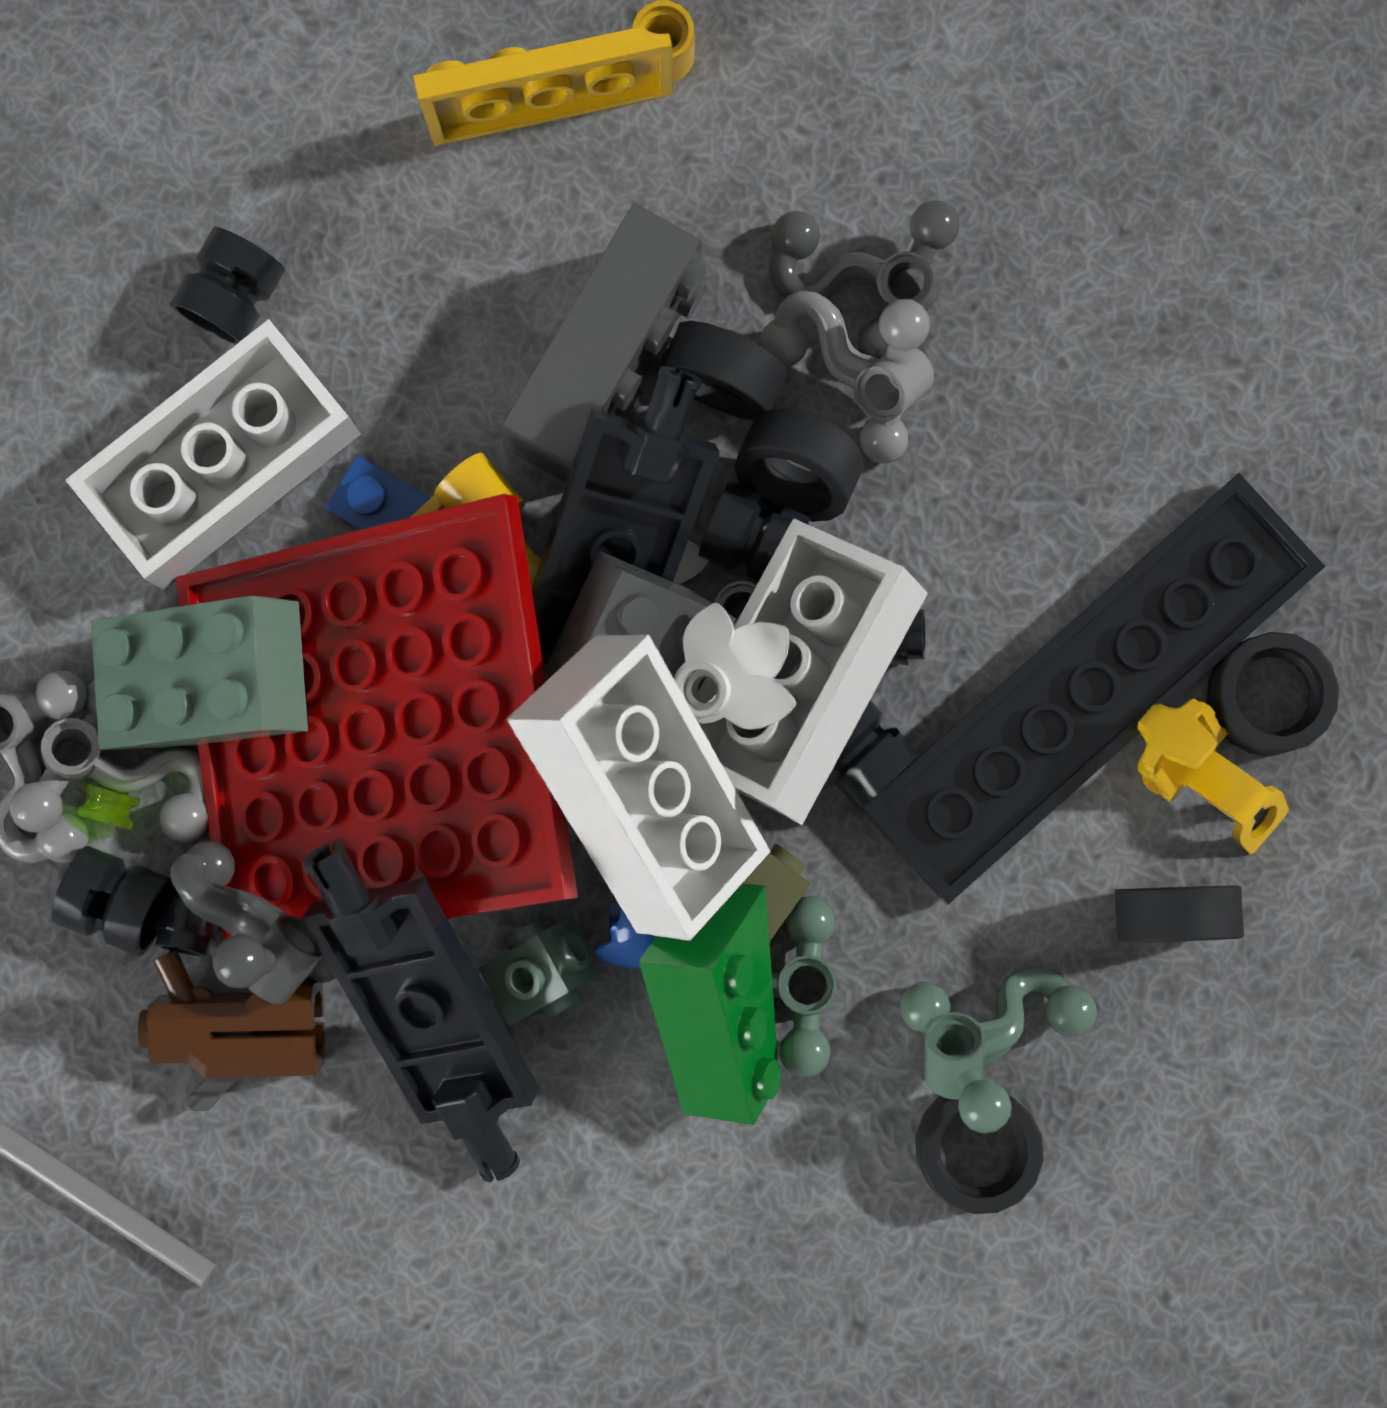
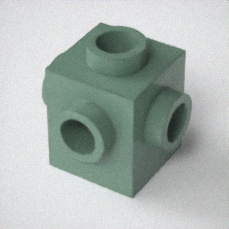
(539, 971)

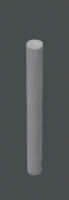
(105, 1207)

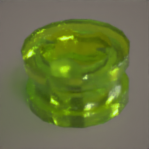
(107, 806)

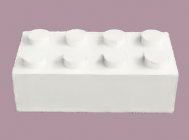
(213, 456)
(844, 628)
(640, 785)

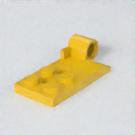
(558, 80)

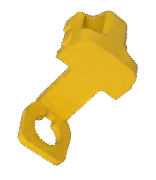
(1183, 755)

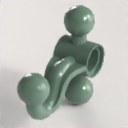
(805, 1048)
(983, 1103)

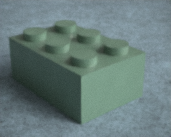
(199, 674)

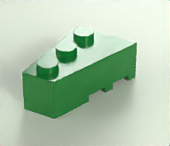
(718, 1010)

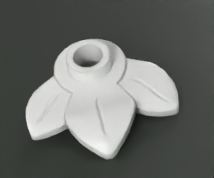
(740, 664)

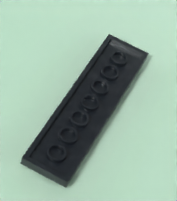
(1091, 687)

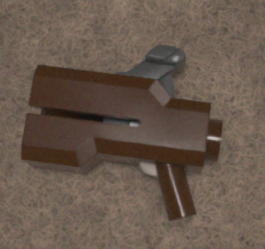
(230, 1033)

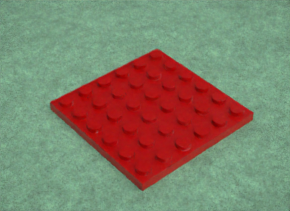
(410, 669)

